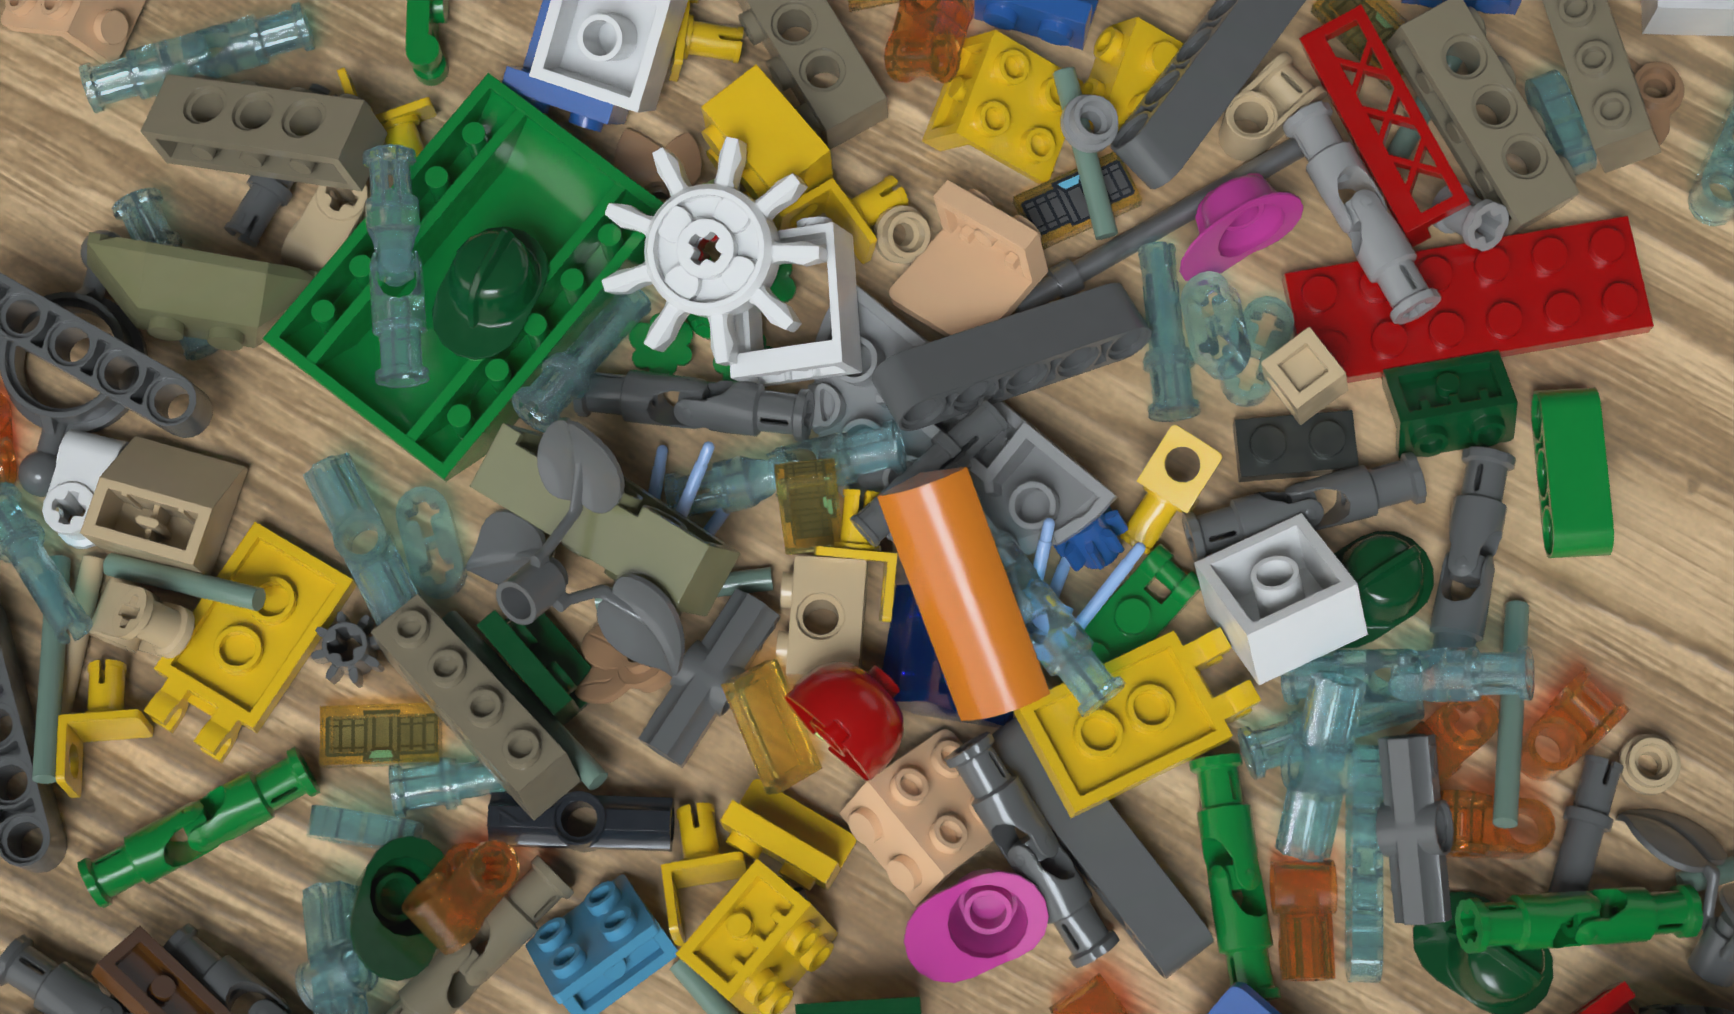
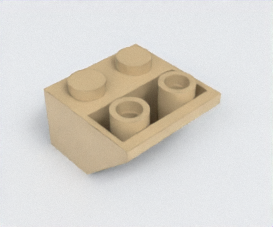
(164, 505)

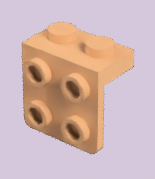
(91, 25)
(973, 267)
(918, 818)

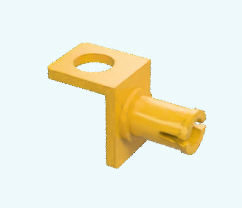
(705, 41)
(400, 121)
(852, 214)
(1163, 493)
(855, 546)
(101, 722)
(700, 864)

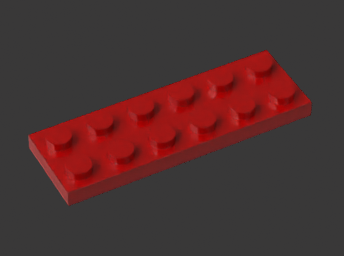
(1514, 298)

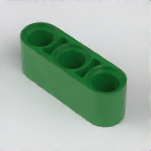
(1572, 473)

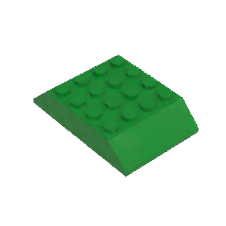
(482, 170)

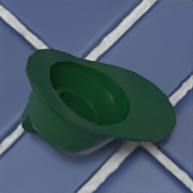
(489, 292)
(1391, 580)
(378, 927)
(1492, 980)

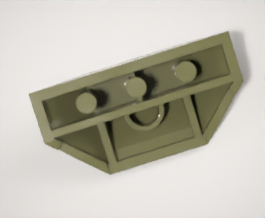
(194, 291)

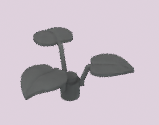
(529, 579)
(1693, 850)

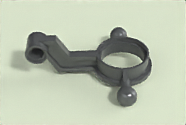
(39, 466)

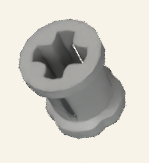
(1479, 223)

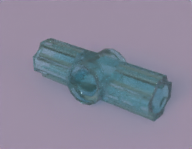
(348, 512)
(1320, 765)
(333, 975)

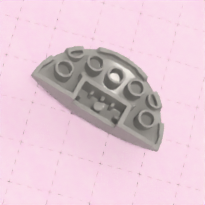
(1016, 475)

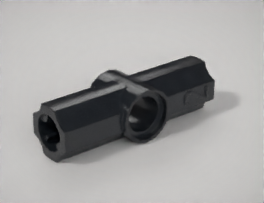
(620, 823)

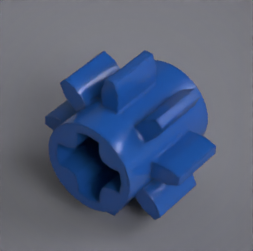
(1096, 544)

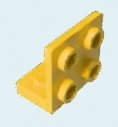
(1001, 106)
(759, 942)

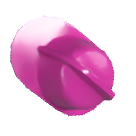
(1237, 222)
(975, 925)

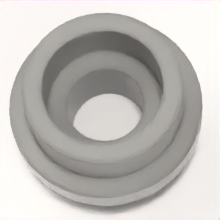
(1100, 113)

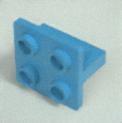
(600, 948)

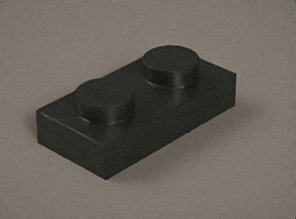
(1285, 449)

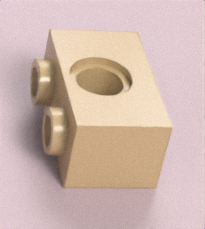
(816, 585)

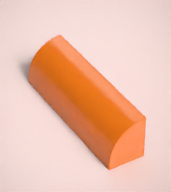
(963, 593)

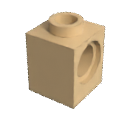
(1304, 375)

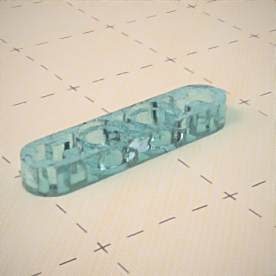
(1364, 874)

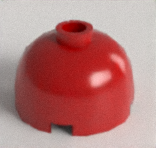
(851, 713)

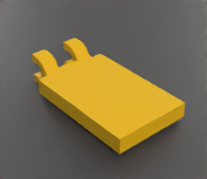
(245, 657)
(1144, 730)

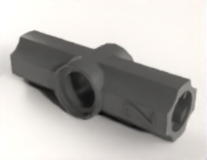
(697, 689)
(1414, 829)

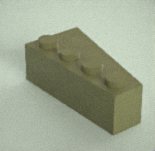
(633, 538)

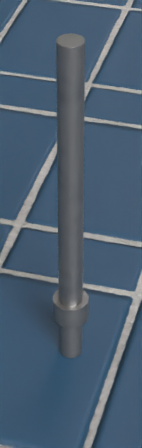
(1069, 277)

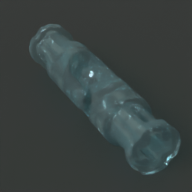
(245, 45)
(393, 226)
(745, 482)
(1066, 646)
(1426, 675)

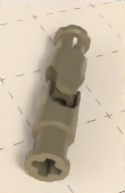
(505, 928)

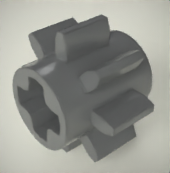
(335, 642)

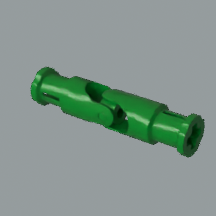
(207, 822)
(1225, 836)
(1578, 918)

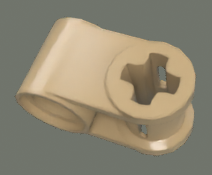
(1268, 102)
(323, 227)
(140, 622)

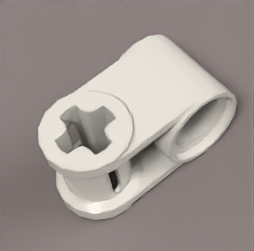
(79, 465)

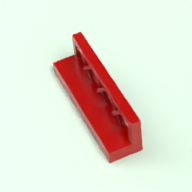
(1363, 133)

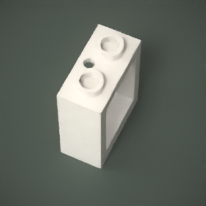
(815, 359)

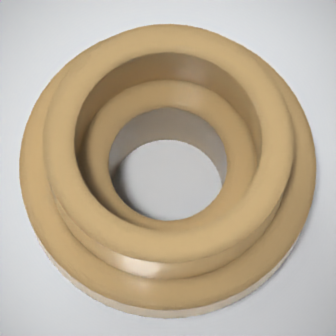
(916, 237)
(1662, 752)

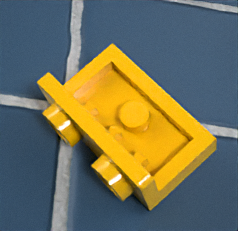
(1128, 64)
(789, 833)

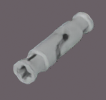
(1374, 233)

